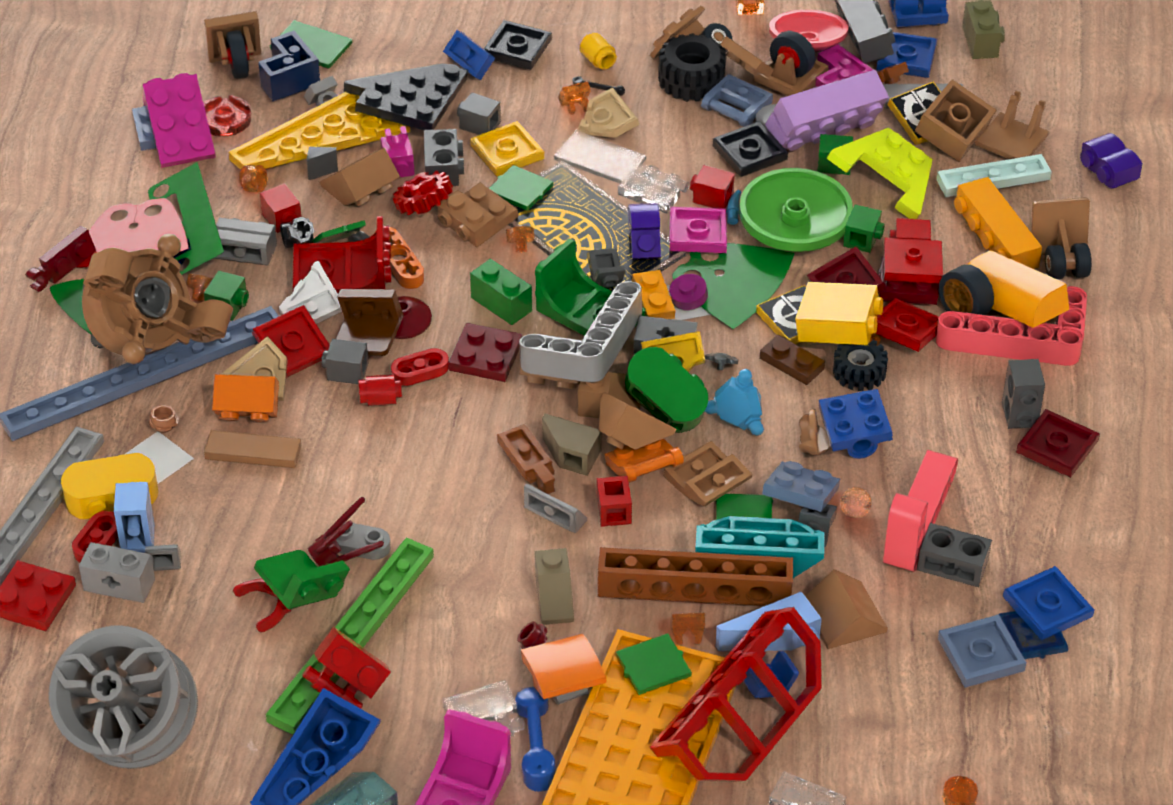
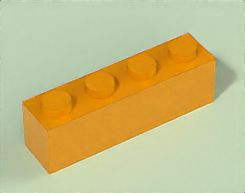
(997, 222)

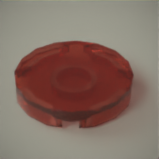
(227, 115)

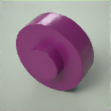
(688, 291)

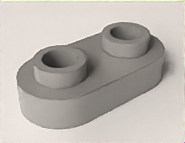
(362, 535)

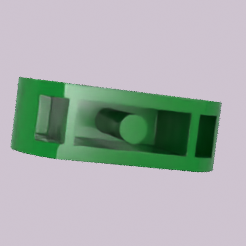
(666, 388)

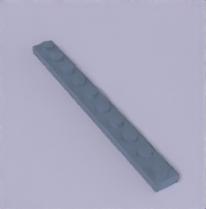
(129, 378)

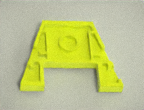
(893, 159)

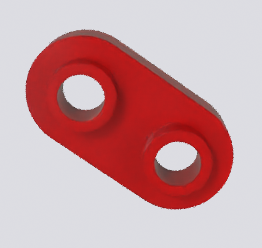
(420, 366)
(95, 532)

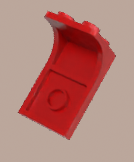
(348, 264)

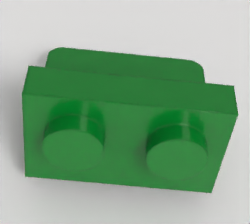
(298, 579)

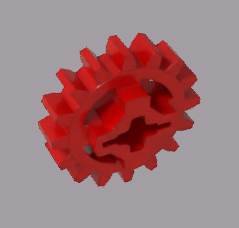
(422, 192)

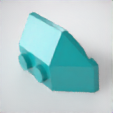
(763, 538)

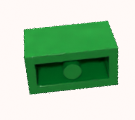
(501, 291)

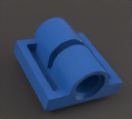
(919, 12)
(856, 422)

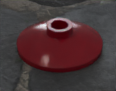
(416, 317)

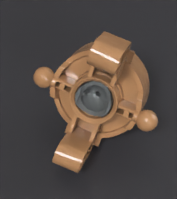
(143, 304)

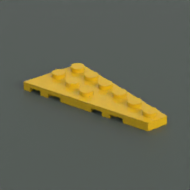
(326, 125)

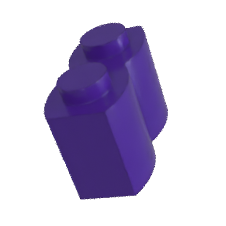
(1111, 160)

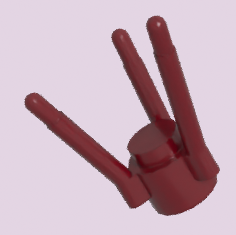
(326, 547)

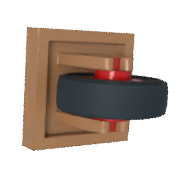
(233, 41)
(792, 63)

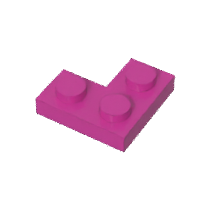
(840, 65)

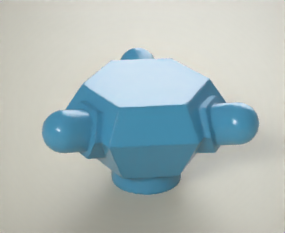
(738, 403)

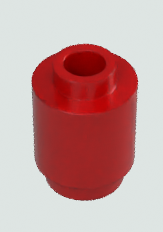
(379, 390)

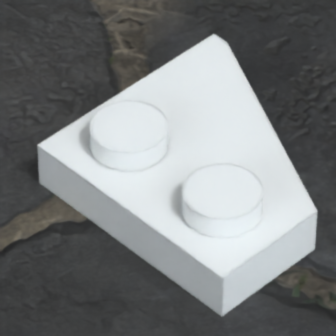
(315, 294)

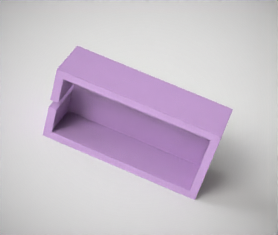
(827, 110)

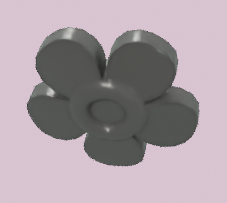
(721, 359)

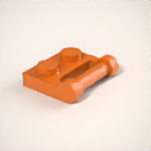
(644, 459)

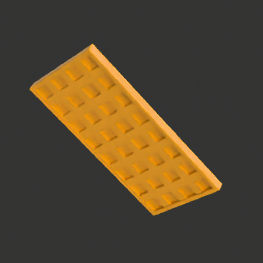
(610, 749)

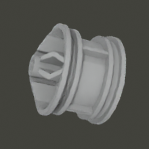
(123, 697)

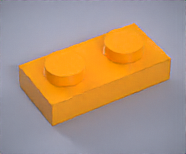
(655, 294)

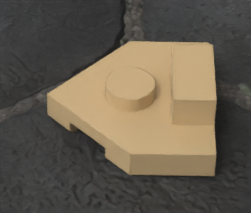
(607, 116)
(262, 360)

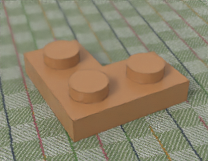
(745, 58)

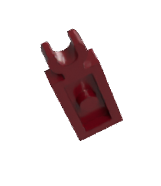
(62, 258)

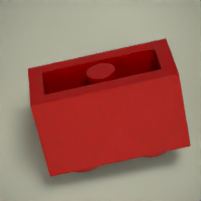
(350, 662)

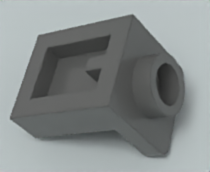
(819, 520)

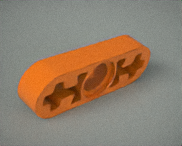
(415, 277)

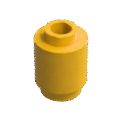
(598, 51)

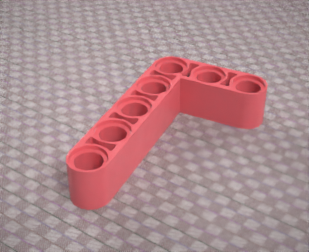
(1011, 339)
(913, 513)

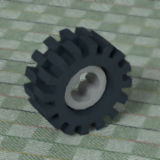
(860, 375)

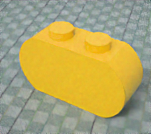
(91, 484)

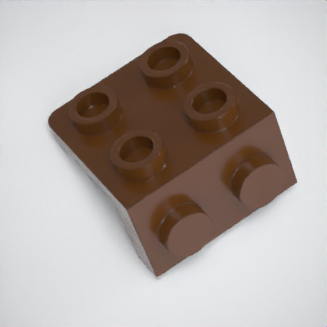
(370, 318)

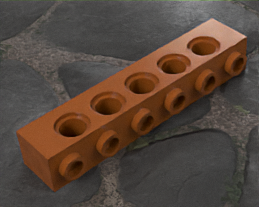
(694, 576)

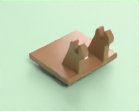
(1013, 138)

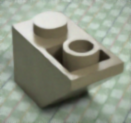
(571, 443)

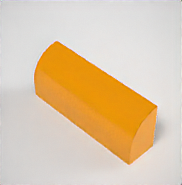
(1022, 290)

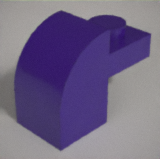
(644, 231)

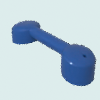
(537, 763)

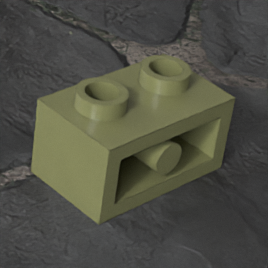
(982, 29)

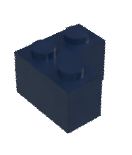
(290, 67)

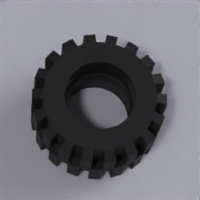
(691, 66)

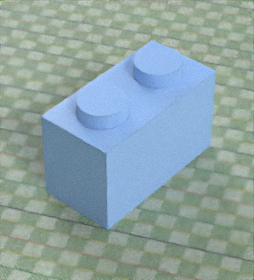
(134, 516)

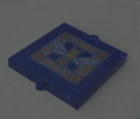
(1028, 642)

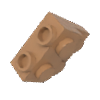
(476, 214)

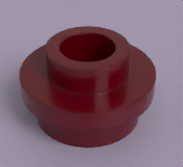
(532, 635)

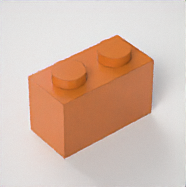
(245, 397)

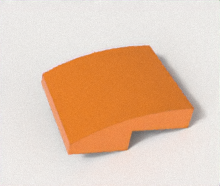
(563, 666)

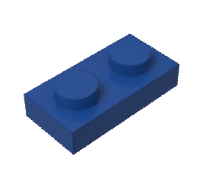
(469, 54)

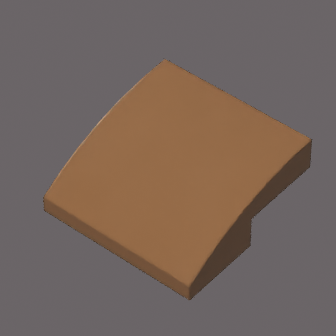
(707, 474)

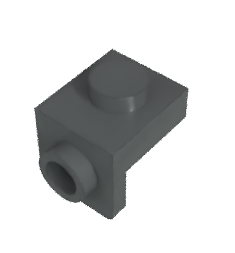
(605, 267)

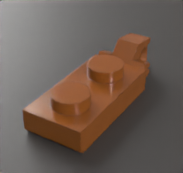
(528, 457)

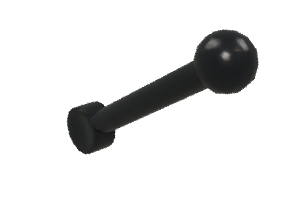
(619, 89)

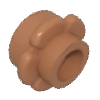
(163, 418)

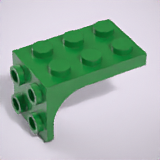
(567, 292)

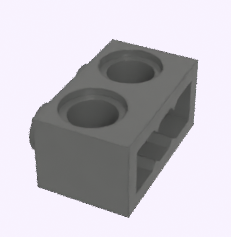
(442, 153)
(1023, 393)
(954, 555)

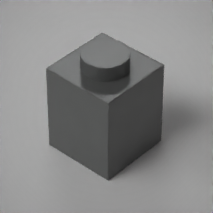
(479, 114)
(345, 361)

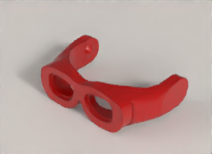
(260, 585)

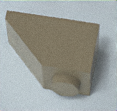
(554, 586)

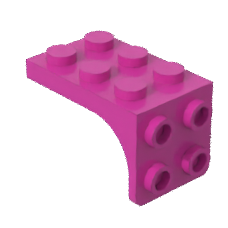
(178, 120)
(470, 763)

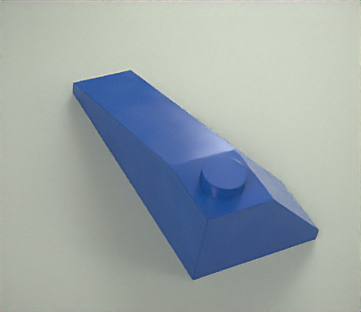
(320, 747)

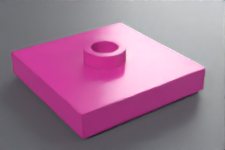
(698, 230)

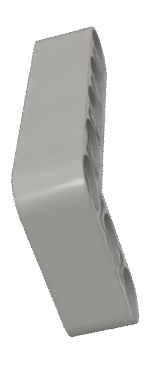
(593, 355)

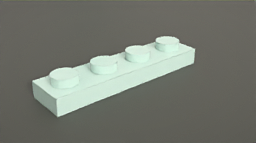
(1001, 173)

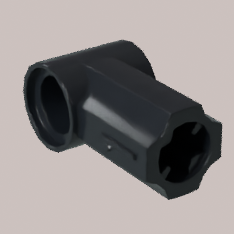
(297, 231)

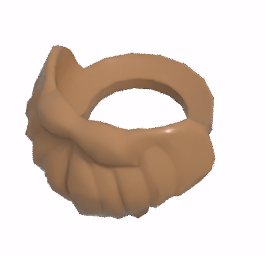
(813, 437)

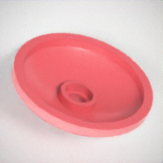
(817, 26)

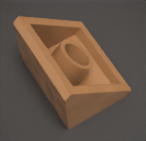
(845, 610)

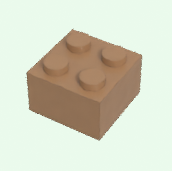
(955, 120)

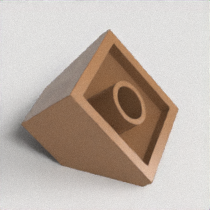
(590, 394)
(629, 425)

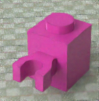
(399, 151)

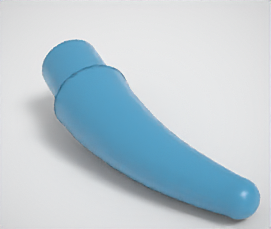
(732, 209)

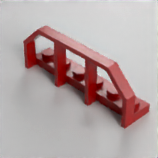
(731, 673)

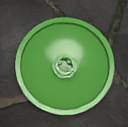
(795, 209)

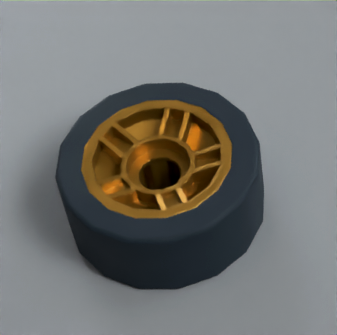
(966, 291)

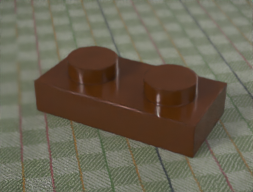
(792, 359)

